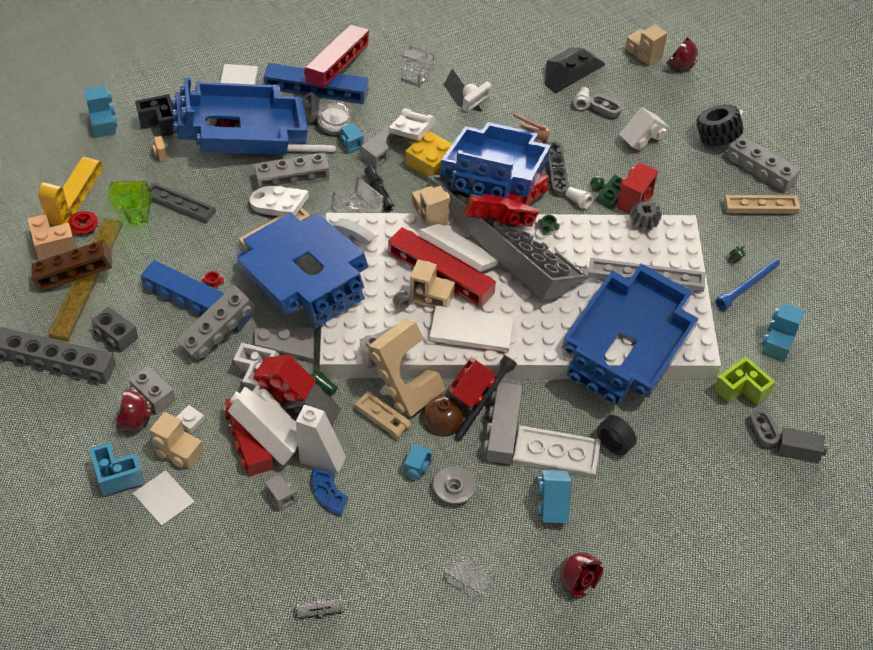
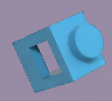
(351, 137)
(417, 461)

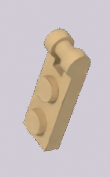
(382, 415)

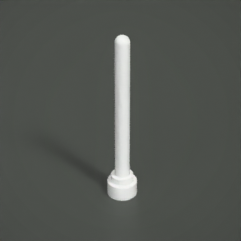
(311, 148)

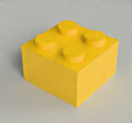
(427, 154)

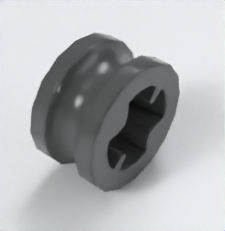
(402, 300)

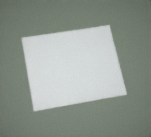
(163, 497)

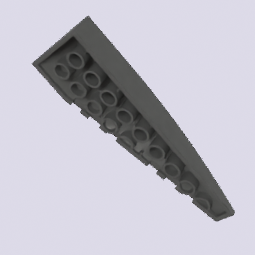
(526, 259)

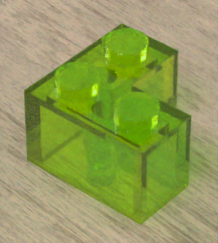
(133, 198)

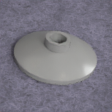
(454, 477)

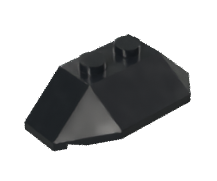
(570, 67)

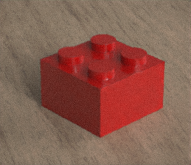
(637, 186)
(284, 378)
(472, 382)

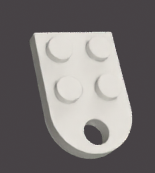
(278, 200)

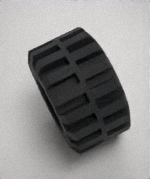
(720, 125)

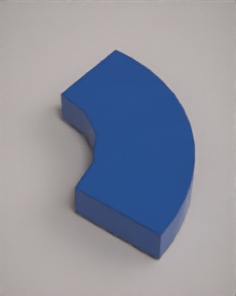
(326, 492)

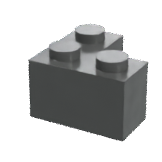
(317, 399)

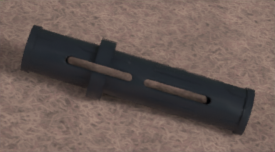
(376, 183)

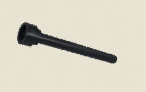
(506, 365)

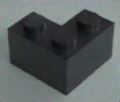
(156, 111)

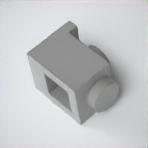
(281, 492)

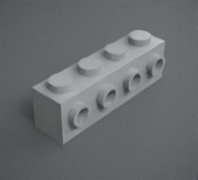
(763, 163)
(293, 171)
(216, 322)
(504, 423)

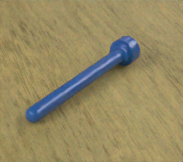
(725, 301)

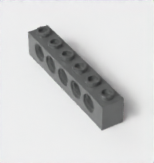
(56, 355)

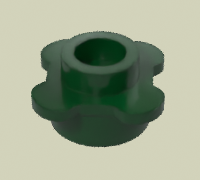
(548, 223)
(737, 254)

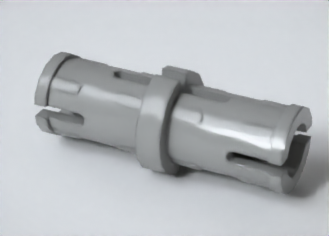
(304, 609)

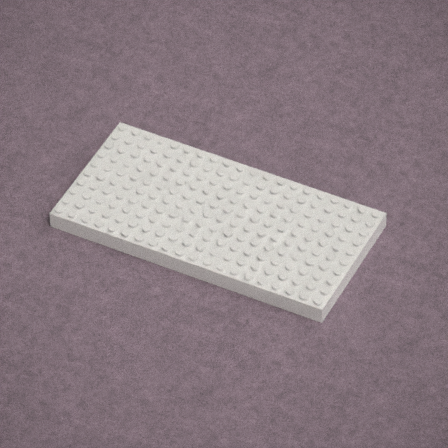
(537, 323)

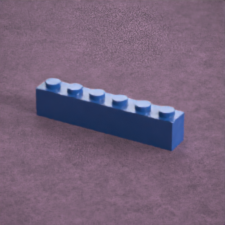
(341, 87)
(183, 290)

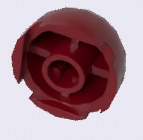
(684, 56)
(133, 412)
(580, 573)

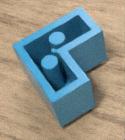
(100, 111)
(782, 331)
(114, 473)
(555, 492)

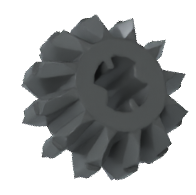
(645, 215)

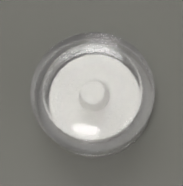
(333, 116)

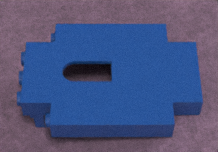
(264, 116)
(495, 161)
(273, 271)
(641, 308)

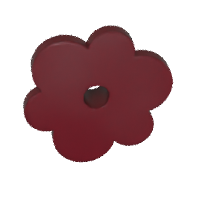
(225, 123)

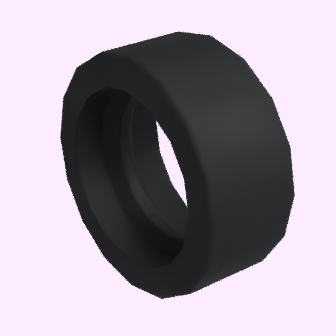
(616, 435)

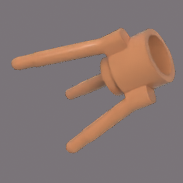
(543, 132)

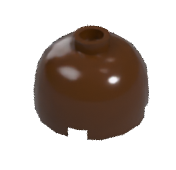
(443, 416)

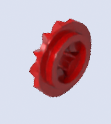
(83, 217)

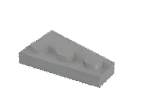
(291, 341)

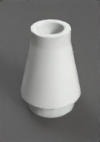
(582, 99)
(580, 197)

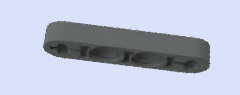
(557, 169)

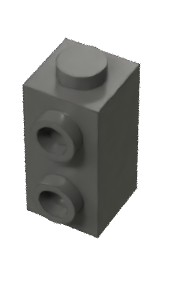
(802, 445)

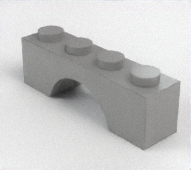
(377, 149)

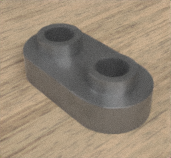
(605, 105)
(311, 107)
(765, 430)

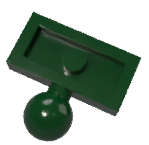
(609, 192)

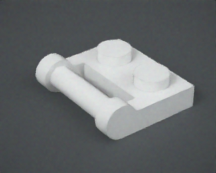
(412, 129)

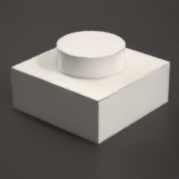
(190, 418)

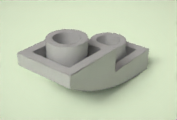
(359, 232)

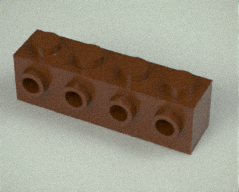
(71, 265)

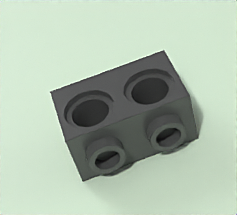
(114, 329)

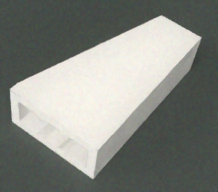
(266, 424)
(318, 441)

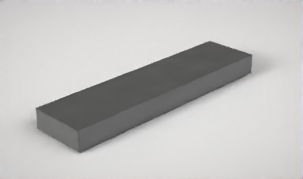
(181, 203)

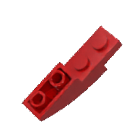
(501, 209)

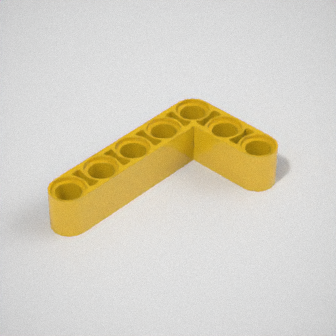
(63, 202)

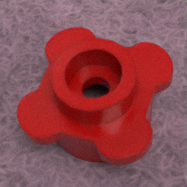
(212, 279)

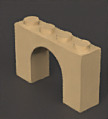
(388, 353)

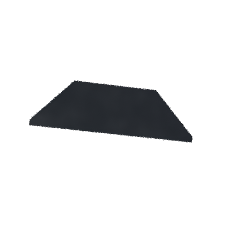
(455, 88)

